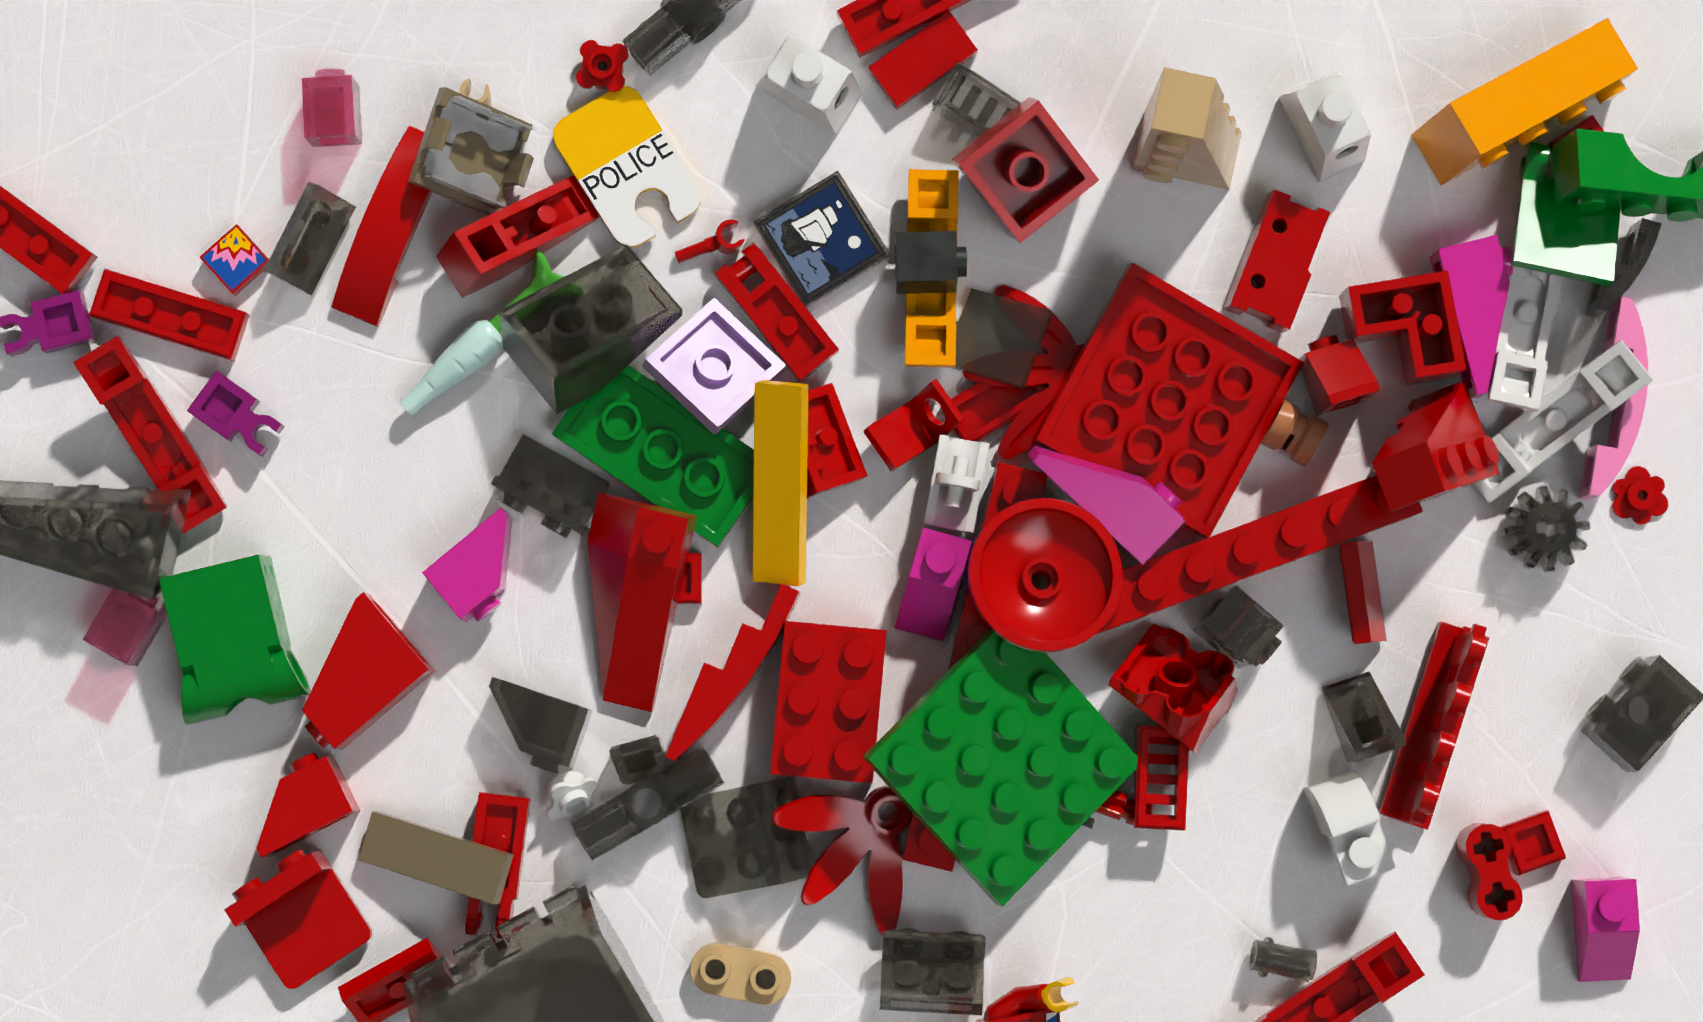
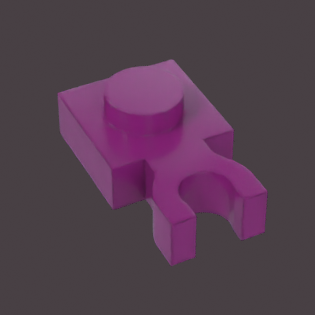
(55, 323)
(230, 410)

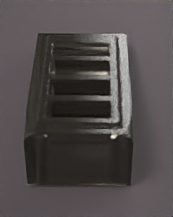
(979, 86)

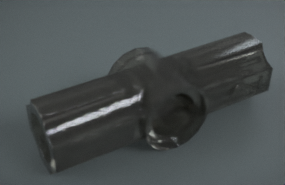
(673, 29)
(618, 819)

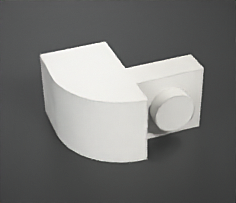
(1352, 825)

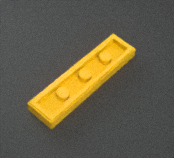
(780, 482)

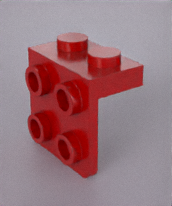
(300, 917)

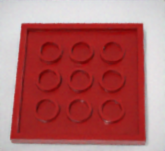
(1170, 395)

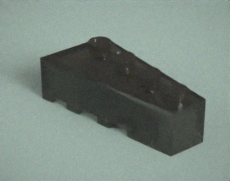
(94, 532)

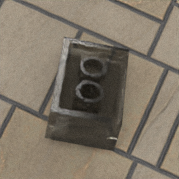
(587, 327)

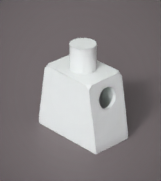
(811, 84)
(1327, 124)

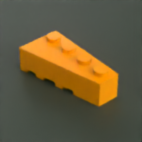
(1525, 101)

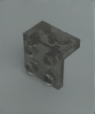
(737, 844)

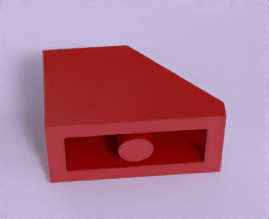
(1336, 375)
(306, 803)

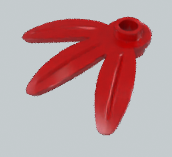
(1047, 369)
(844, 853)

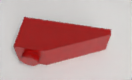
(510, 236)

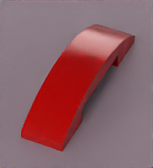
(383, 237)
(150, 428)
(1351, 985)

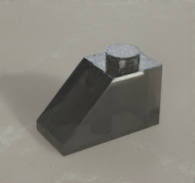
(542, 724)

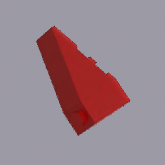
(636, 582)

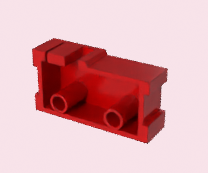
(1277, 262)

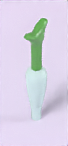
(472, 347)

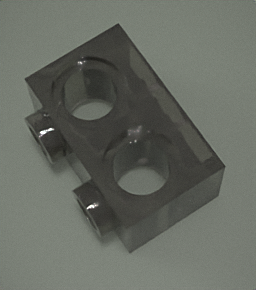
(1240, 629)

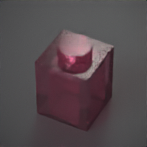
(331, 109)
(125, 626)

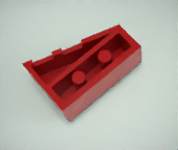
(1435, 449)

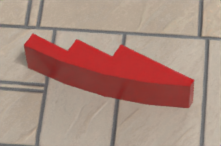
(718, 688)

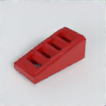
(1158, 735)

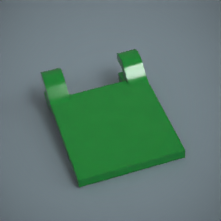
(1556, 235)

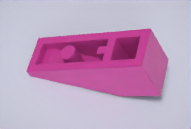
(1479, 292)
(1124, 503)

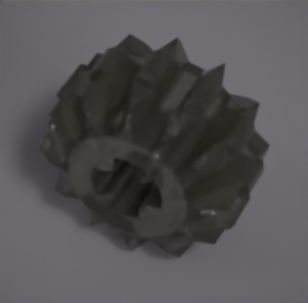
(1554, 514)

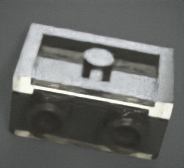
(550, 486)
(932, 972)

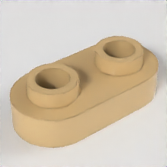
(740, 973)

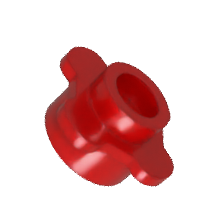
(612, 76)

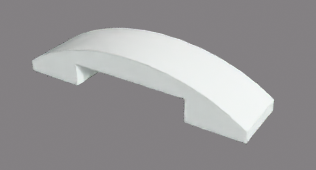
(1523, 340)
(1564, 415)

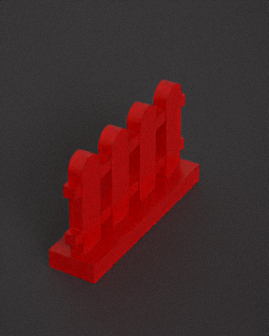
(1433, 724)

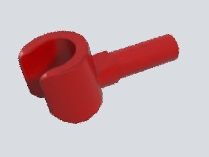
(711, 244)

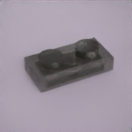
(309, 238)

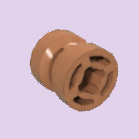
(1295, 433)

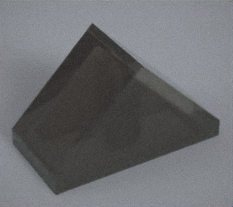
(1362, 718)

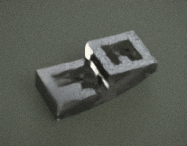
(1636, 252)

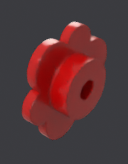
(1627, 501)

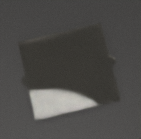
(999, 338)

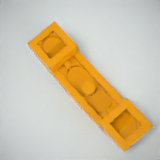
(931, 316)

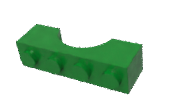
(1601, 172)

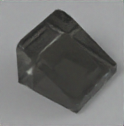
(639, 759)

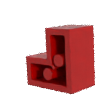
(1416, 312)

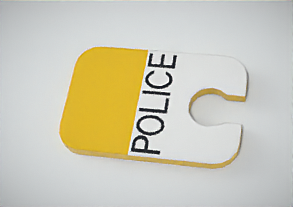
(618, 155)

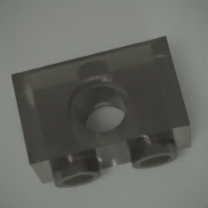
(1669, 702)

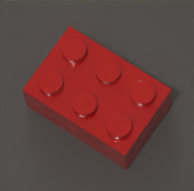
(828, 701)

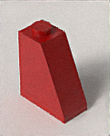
(363, 675)

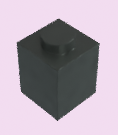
(928, 262)

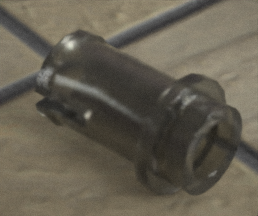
(1282, 960)

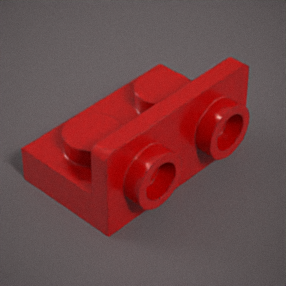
(831, 447)

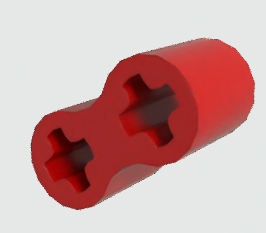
(1489, 871)

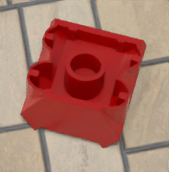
(1177, 685)

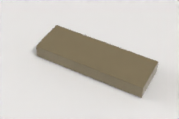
(436, 857)

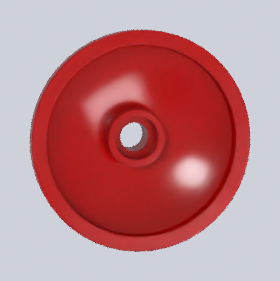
(1067, 549)

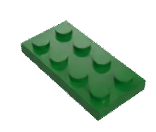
(663, 452)

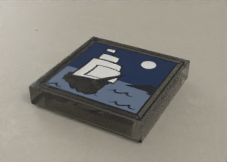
(821, 239)

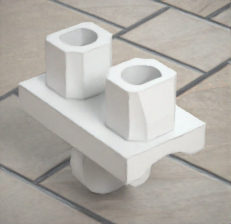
(956, 484)

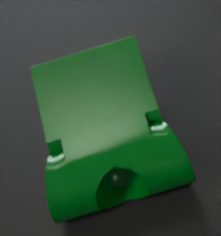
(231, 638)

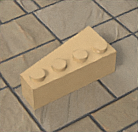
(1188, 132)

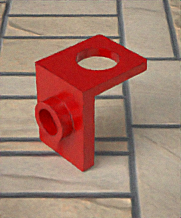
(913, 427)

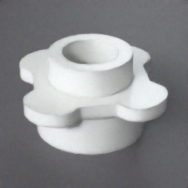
(570, 795)

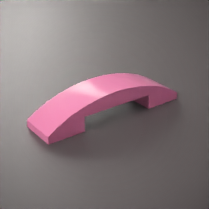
(1605, 462)

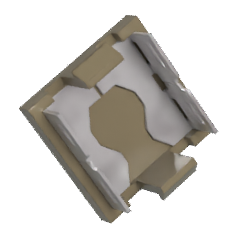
(471, 152)

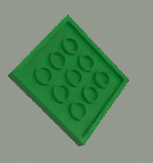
(1002, 762)

